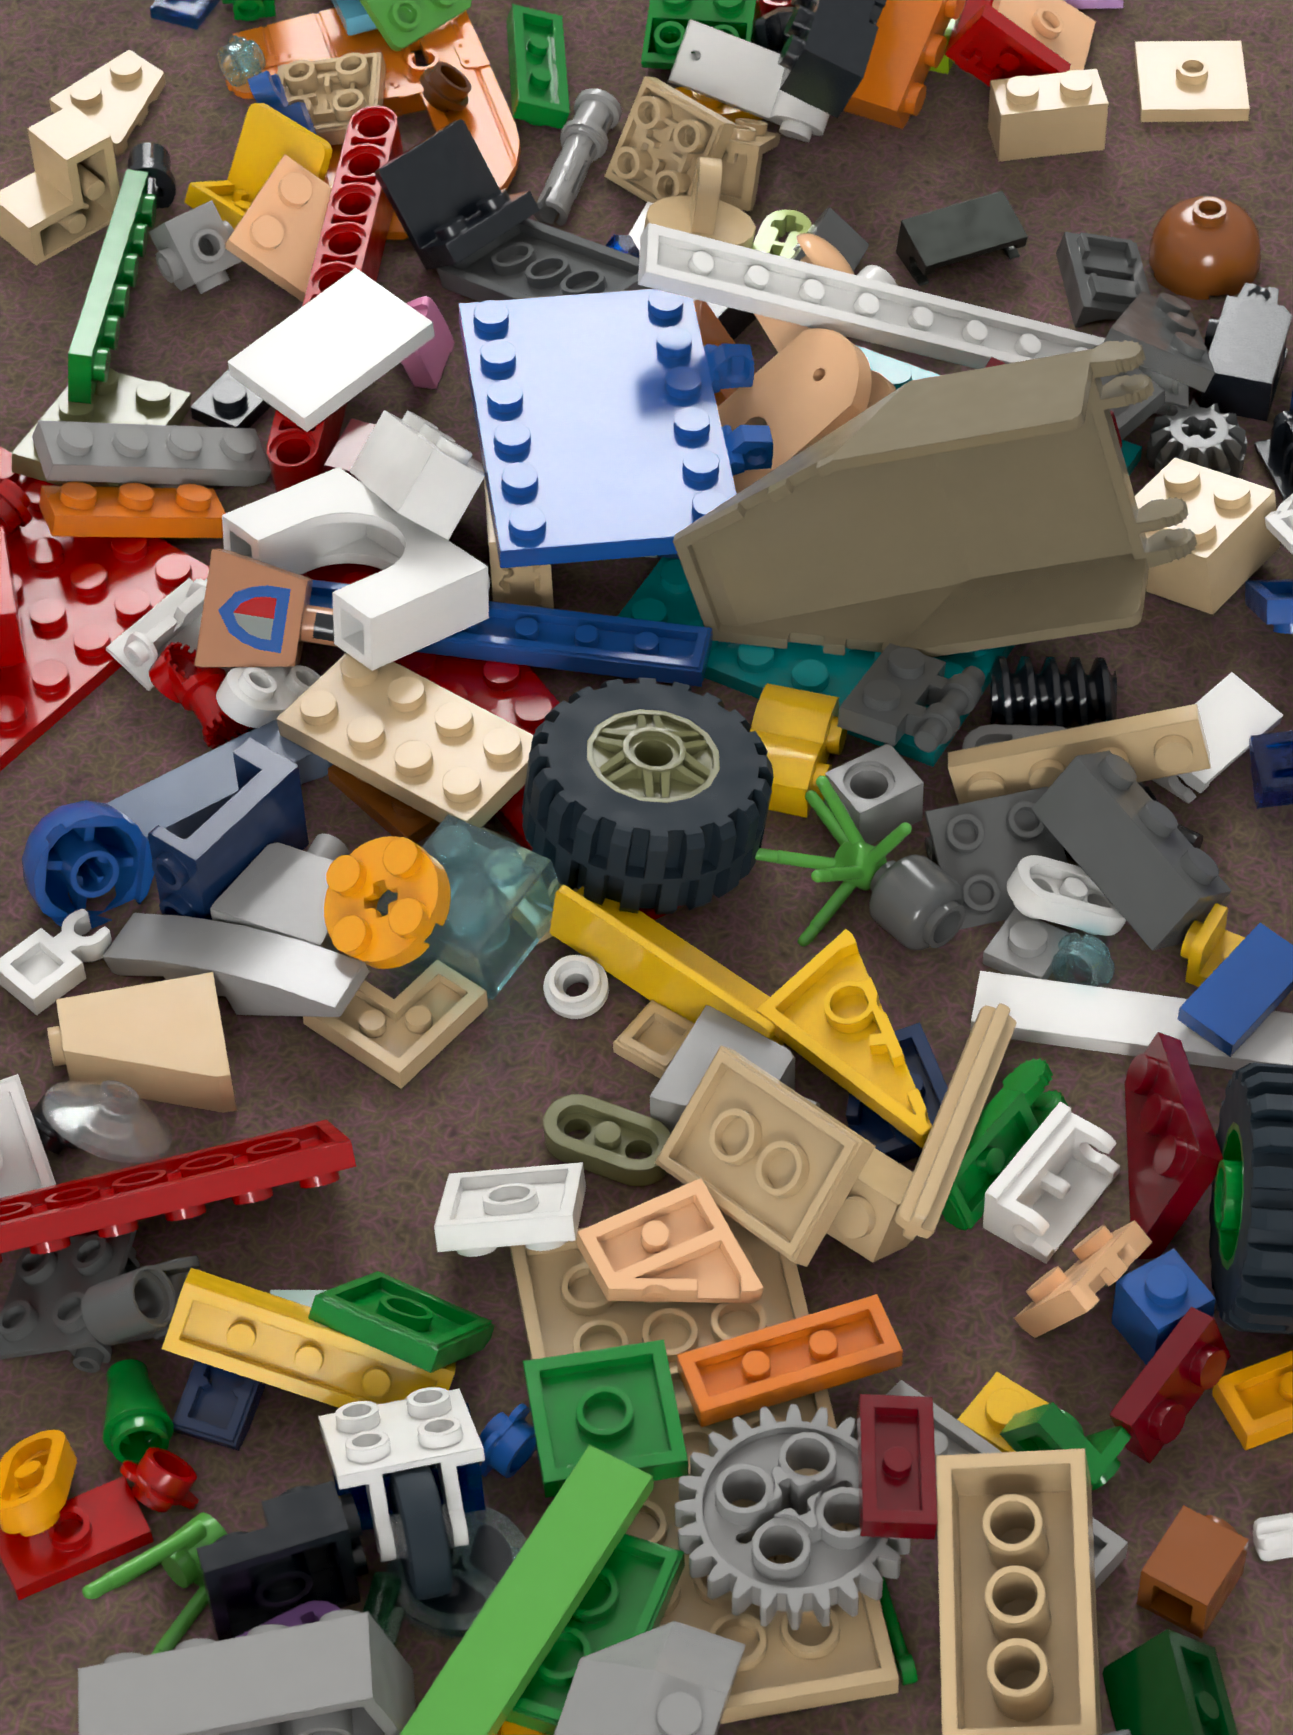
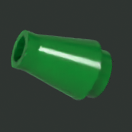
(134, 1413)

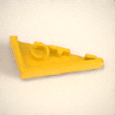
(839, 1026)

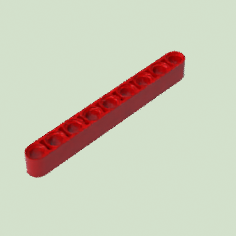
(349, 239)

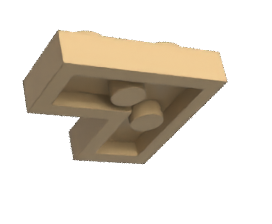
(408, 1031)

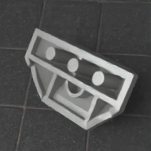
(653, 1685)

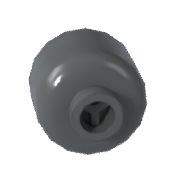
(916, 902)

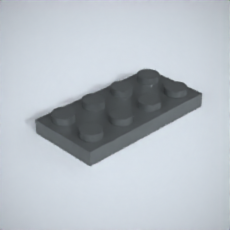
(540, 262)

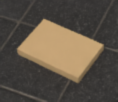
(765, 1155)

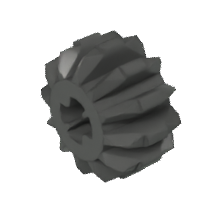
(1199, 438)

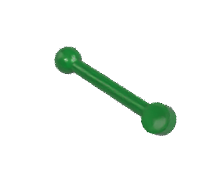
(903, 1659)

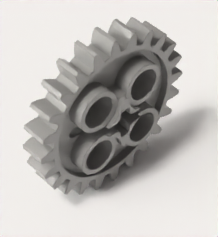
(789, 1519)

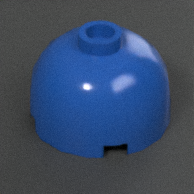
(85, 853)

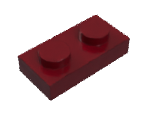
(1171, 1384)
(896, 1467)

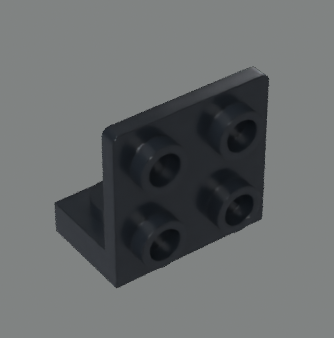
(450, 197)

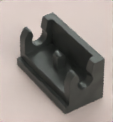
(959, 234)

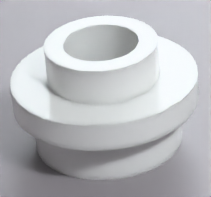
(572, 970)

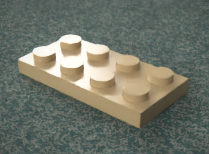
(411, 740)

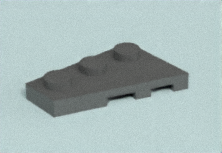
(1167, 337)

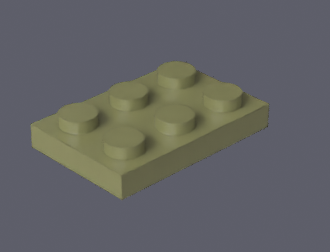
(119, 400)

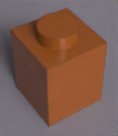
(1192, 1571)

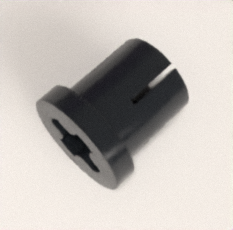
(158, 167)

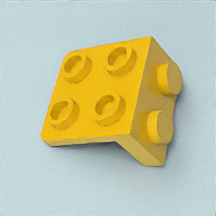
(262, 144)

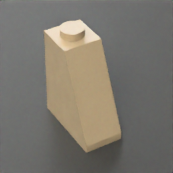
(152, 1037)

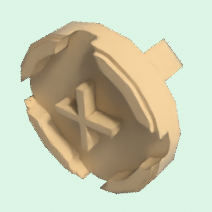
(703, 211)

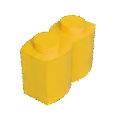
(799, 736)

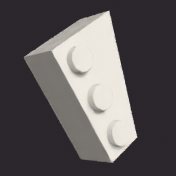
(419, 471)

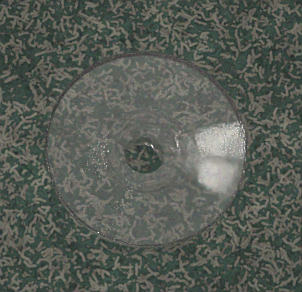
(107, 1121)

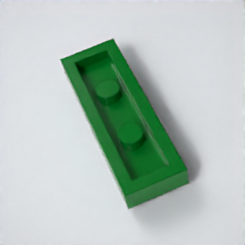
(537, 67)

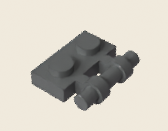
(895, 694)

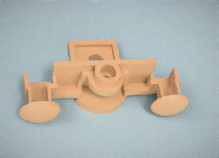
(811, 382)

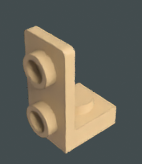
(743, 162)

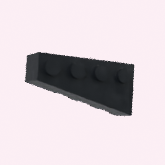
(828, 50)

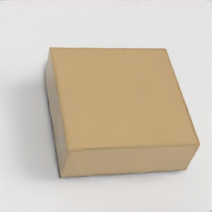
(653, 1038)

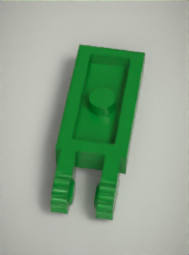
(999, 1136)

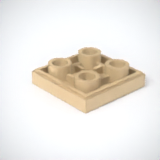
(335, 89)
(664, 141)

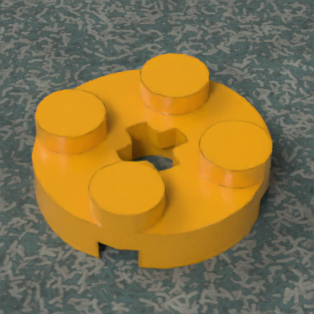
(360, 881)

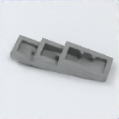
(249, 965)

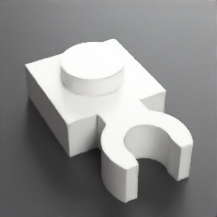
(50, 966)

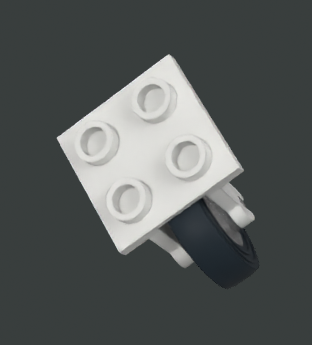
(404, 1441)

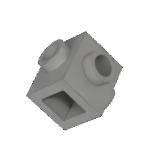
(194, 249)

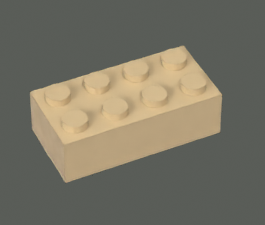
(1017, 1594)

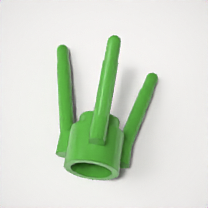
(180, 1562)

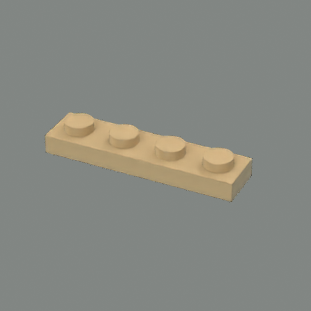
(1152, 743)

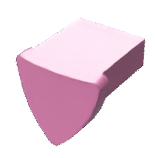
(428, 362)

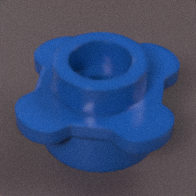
(507, 1442)

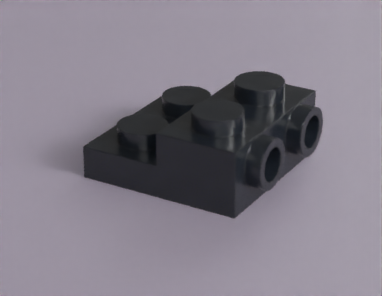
(299, 1557)

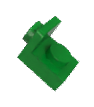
(1055, 1429)

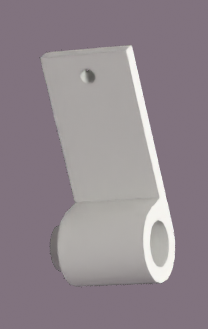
(742, 78)

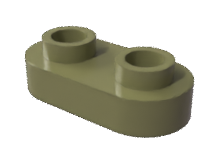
(611, 1139)

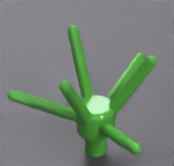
(853, 862)

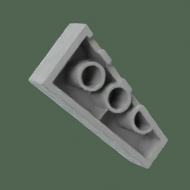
(274, 1681)

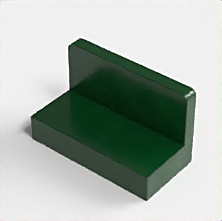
(1169, 1689)

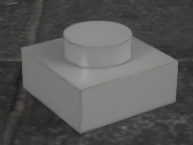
(1024, 947)

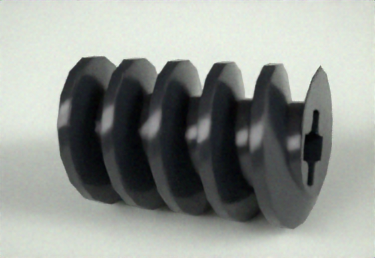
(1052, 692)

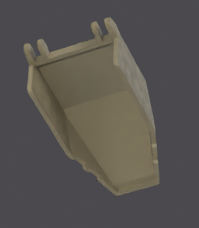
(946, 519)

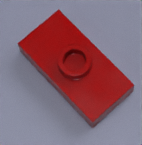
(86, 1535)

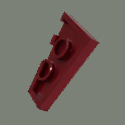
(1168, 1142)

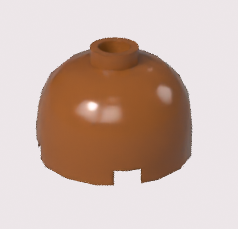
(1205, 248)

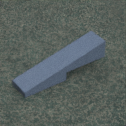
(200, 787)

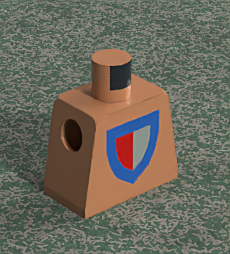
(257, 615)

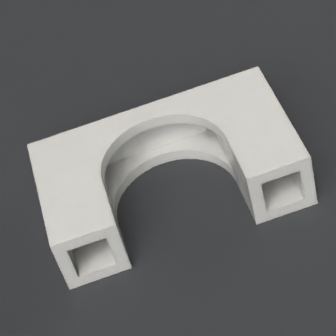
(331, 519)

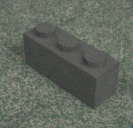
(1131, 848)

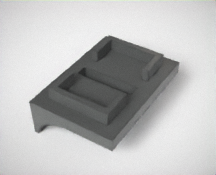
(1099, 275)

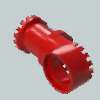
(196, 690)

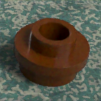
(445, 87)

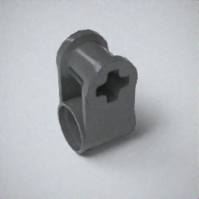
(136, 1303)

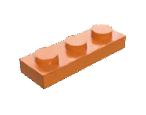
(132, 511)
(789, 1360)

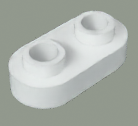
(262, 693)
(1062, 895)

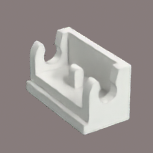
(1229, 718)
(1050, 1184)

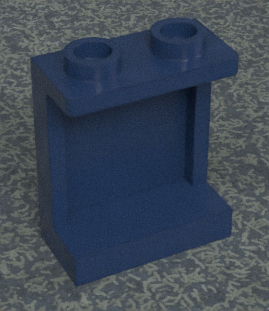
(263, 812)

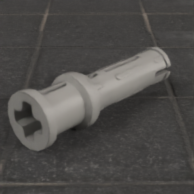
(581, 142)

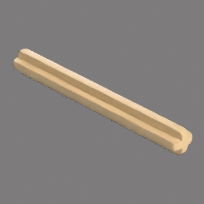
(955, 1122)

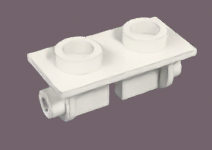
(171, 620)

